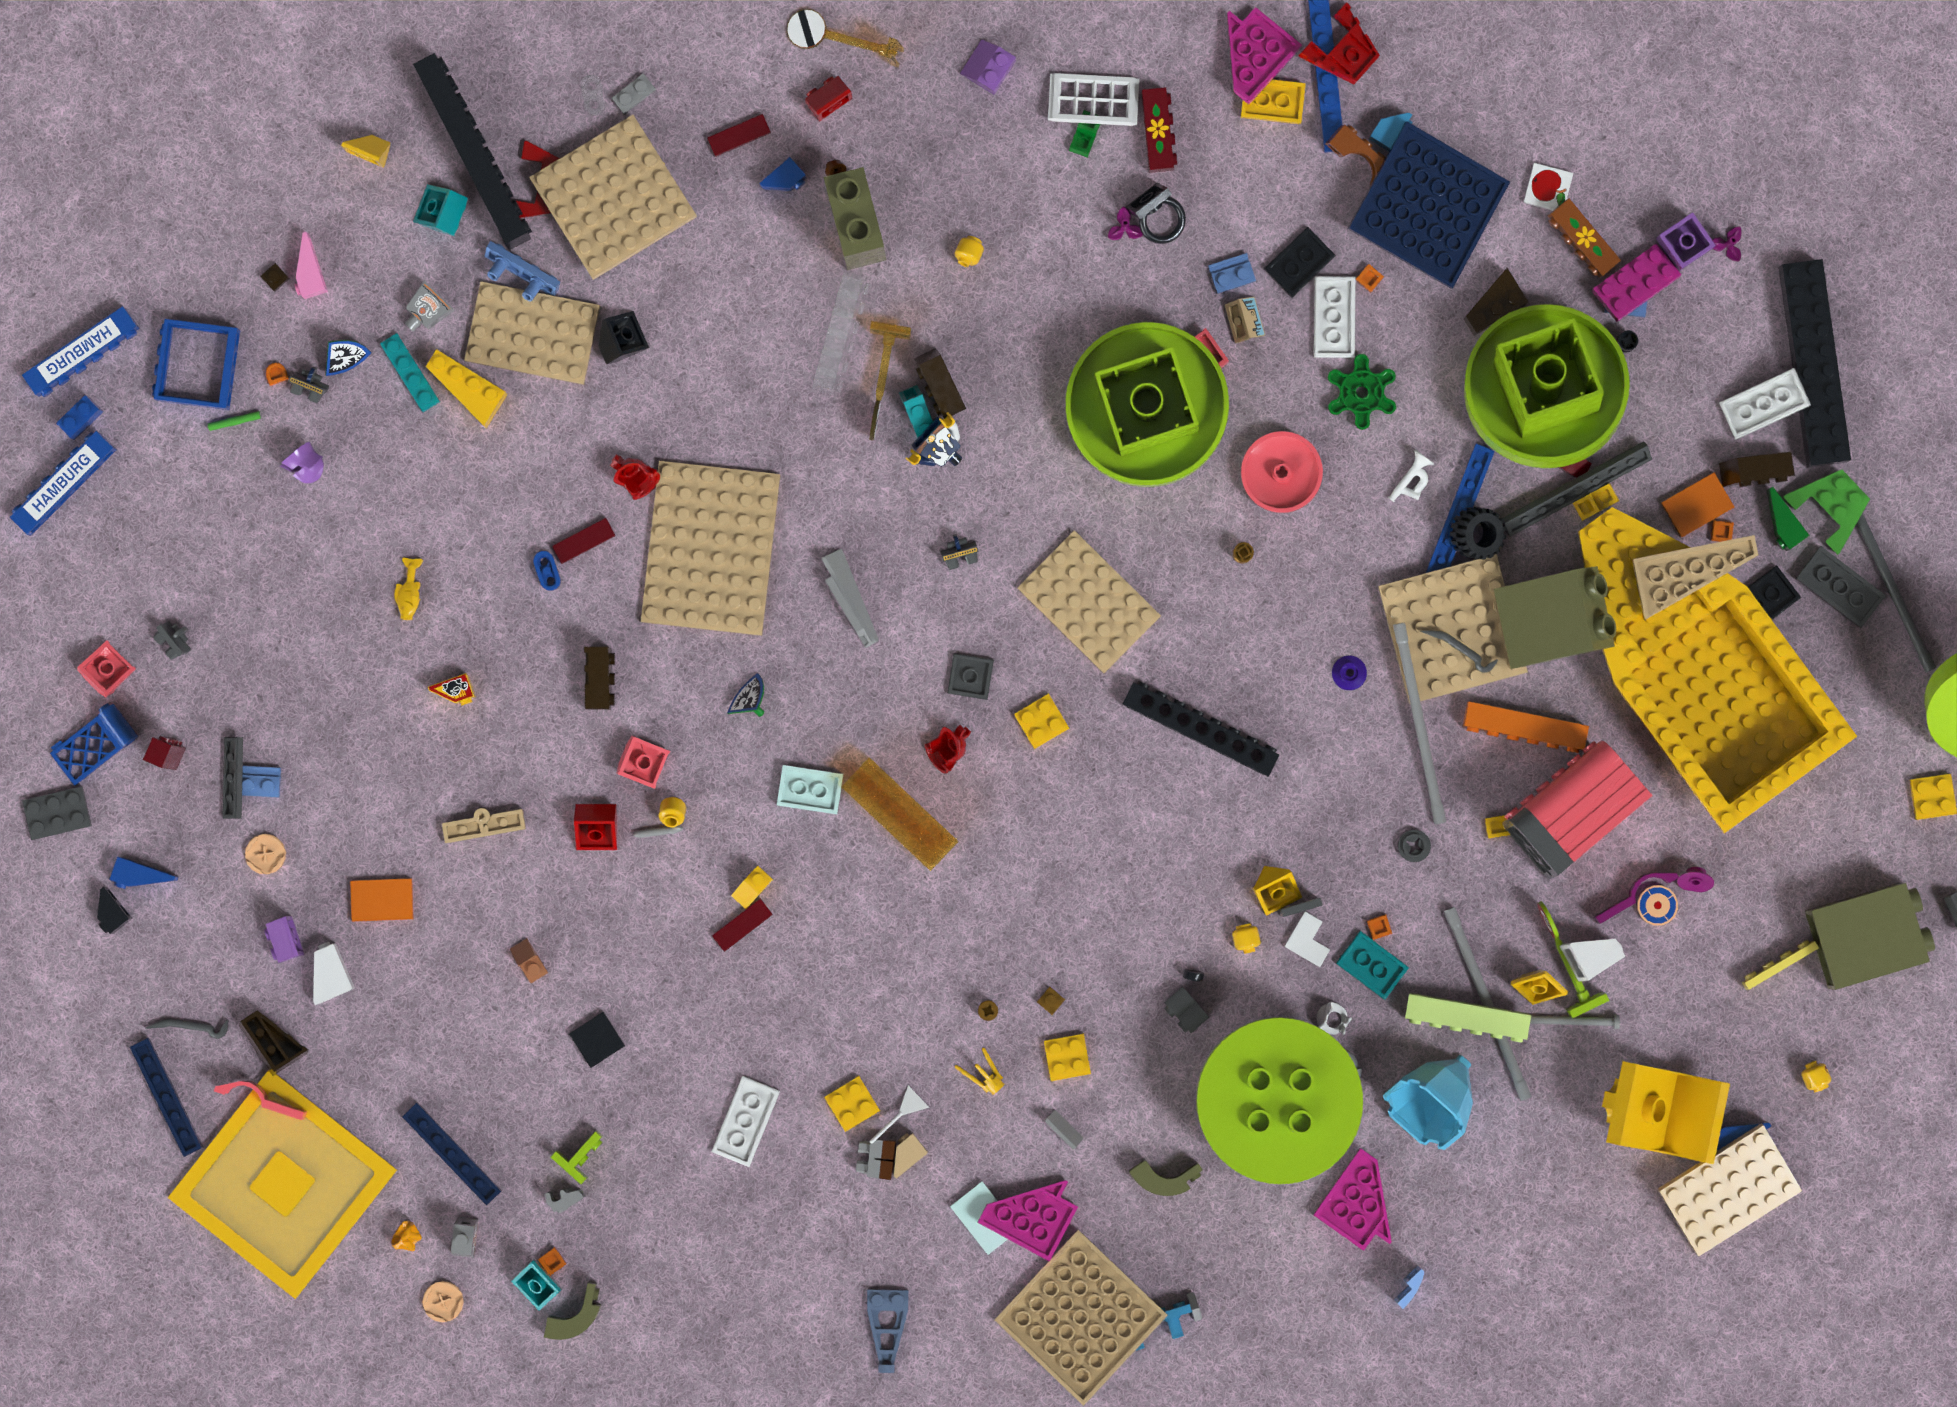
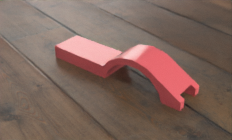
(265, 1102)

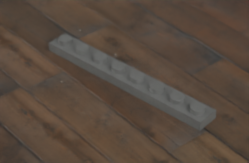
(1577, 488)

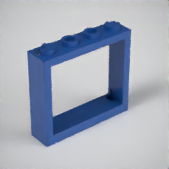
(163, 352)

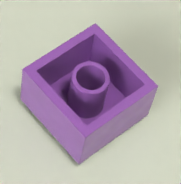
(1685, 242)

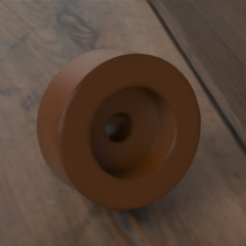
(834, 167)

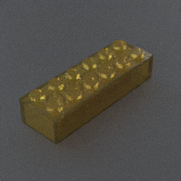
(900, 814)

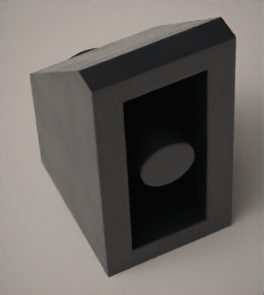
(111, 912)

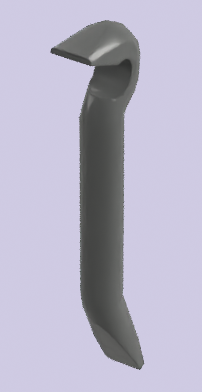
(1463, 649)
(192, 1026)

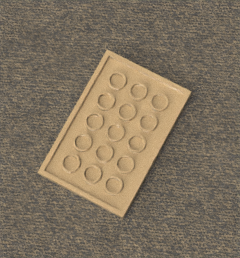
(537, 337)
(1089, 602)
(1731, 1193)

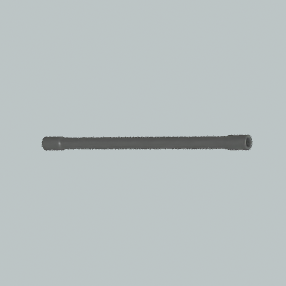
(1923, 654)

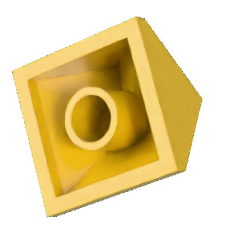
(368, 148)
(1276, 889)
(1538, 986)

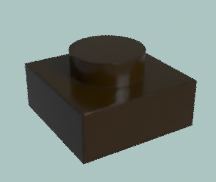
(274, 277)

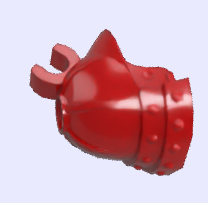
(635, 476)
(947, 748)

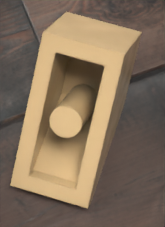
(908, 1153)

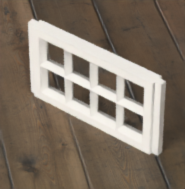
(1055, 97)

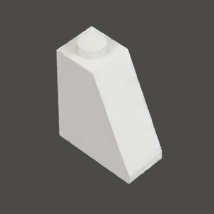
(1592, 957)
(330, 974)

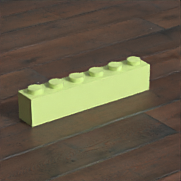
(1468, 1016)

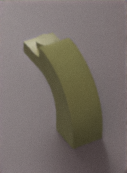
(1164, 1186)
(566, 1328)

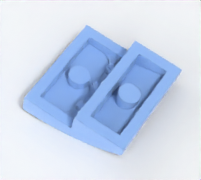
(1414, 1280)

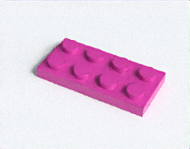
(1636, 282)

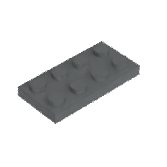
(1840, 587)

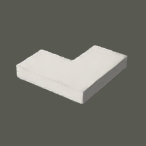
(1302, 940)

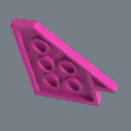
(1257, 52)
(1357, 1203)
(1032, 1218)

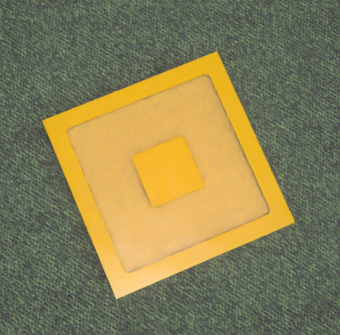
(282, 1185)

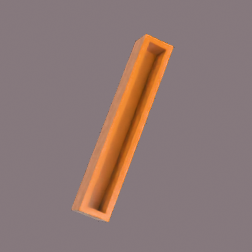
(1525, 726)

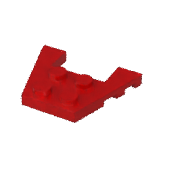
(1350, 56)
(534, 153)

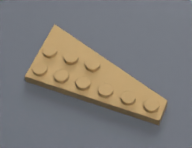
(1678, 573)

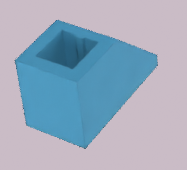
(1388, 130)

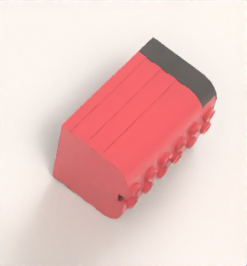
(1575, 808)

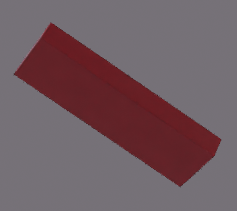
(739, 135)
(583, 541)
(742, 925)

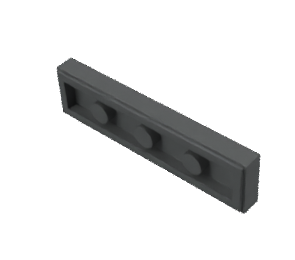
(232, 777)

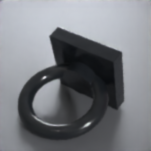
(1149, 203)

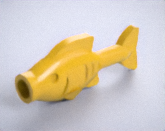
(408, 594)

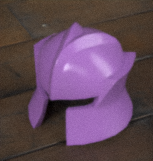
(305, 463)

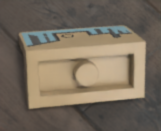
(1244, 319)

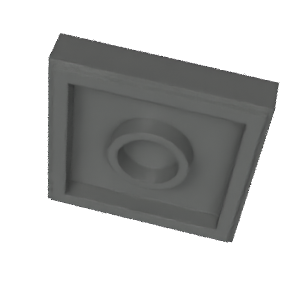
(970, 676)
(1300, 907)

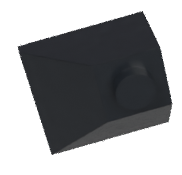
(621, 337)

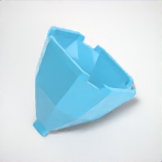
(1433, 1101)

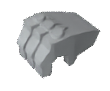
(568, 1198)

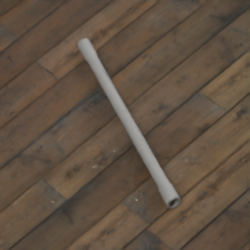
(1402, 641)
(1455, 924)

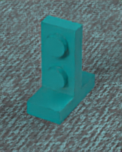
(916, 409)

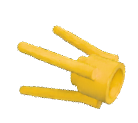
(992, 1083)

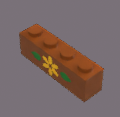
(1583, 238)

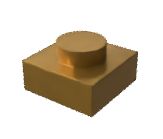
(1050, 1000)

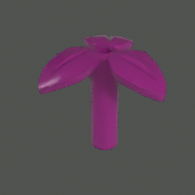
(1124, 218)
(1733, 236)

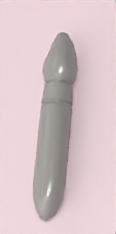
(657, 831)

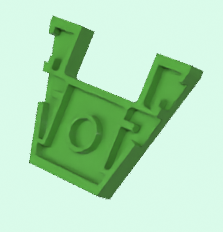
(1841, 500)

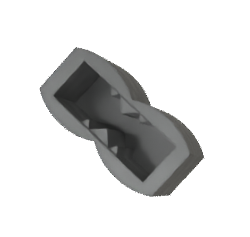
(1186, 1010)

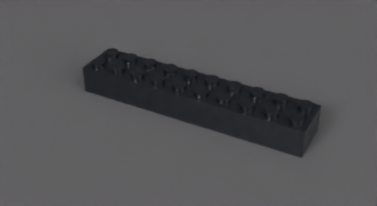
(472, 151)
(1815, 362)

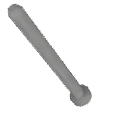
(1563, 1020)

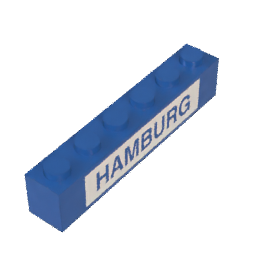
(80, 352)
(62, 483)

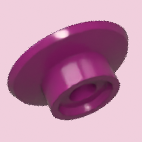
(1695, 880)

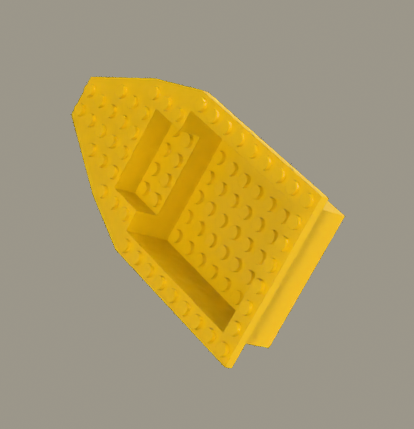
(1711, 679)

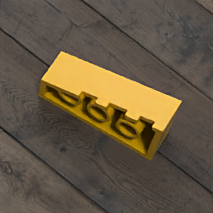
(469, 388)

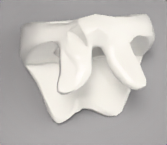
(1323, 1014)

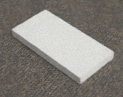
(1334, 317)
(1765, 403)
(745, 1121)

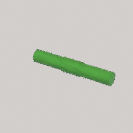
(232, 421)

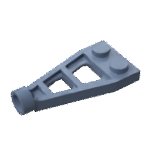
(887, 1301)

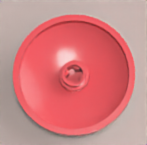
(1281, 472)

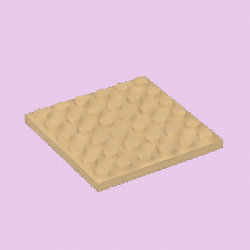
(613, 197)
(1458, 603)
(1081, 1317)

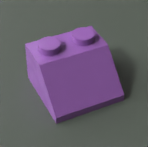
(988, 66)
(284, 939)

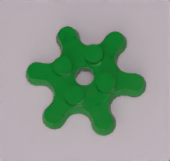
(1364, 378)

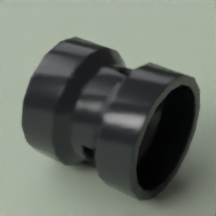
(1628, 338)

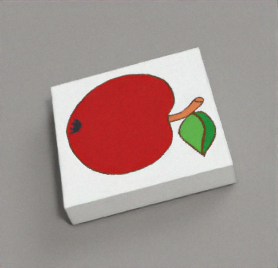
(1547, 187)

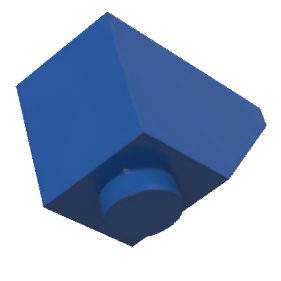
(785, 177)

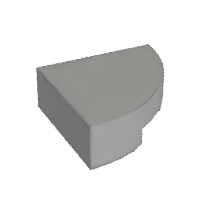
(1194, 1306)

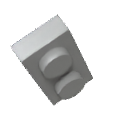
(633, 94)

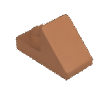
(528, 960)

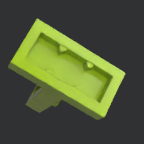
(579, 1158)

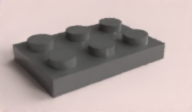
(57, 813)

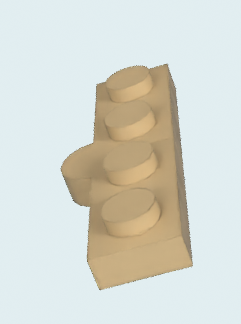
(483, 825)

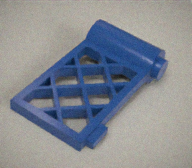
(113, 725)

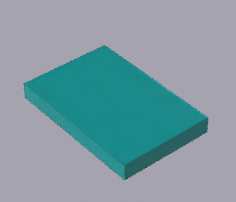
(1372, 965)

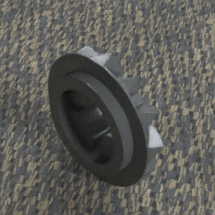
(1416, 855)

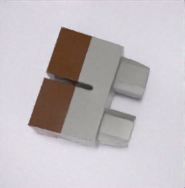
(875, 1167)

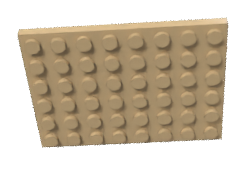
(710, 548)

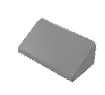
(1064, 1129)

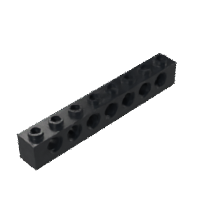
(1263, 766)

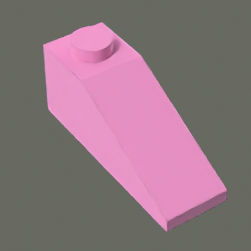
(308, 274)

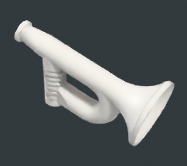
(1416, 469)

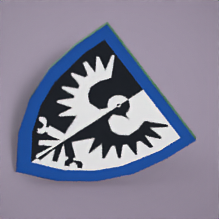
(344, 356)
(749, 697)

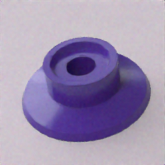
(1339, 672)

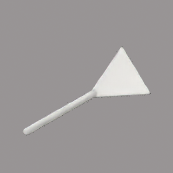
(910, 1104)

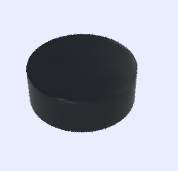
(1193, 975)

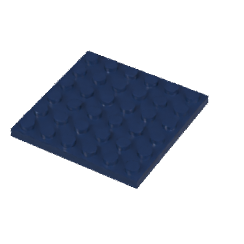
(1428, 205)

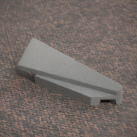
(848, 596)

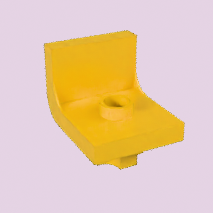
(1666, 1112)

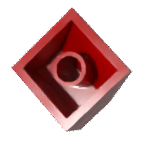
(828, 97)
(595, 826)

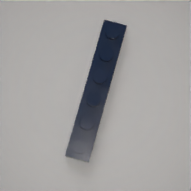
(166, 1097)
(451, 1153)

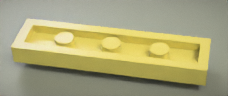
(1786, 960)

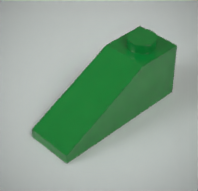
(1785, 524)

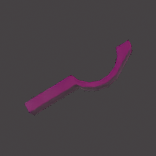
(1630, 900)

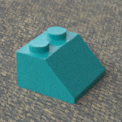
(440, 209)
(536, 1285)

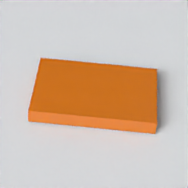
(1697, 505)
(381, 900)

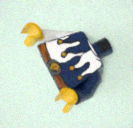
(937, 444)

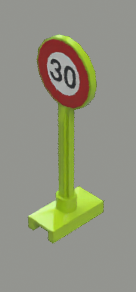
(1586, 1001)

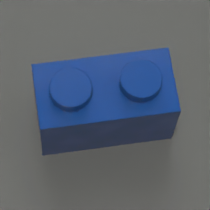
(79, 417)

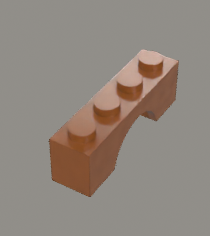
(1346, 142)

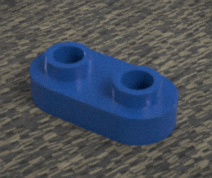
(547, 571)

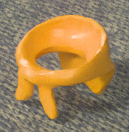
(406, 1236)

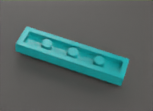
(410, 372)

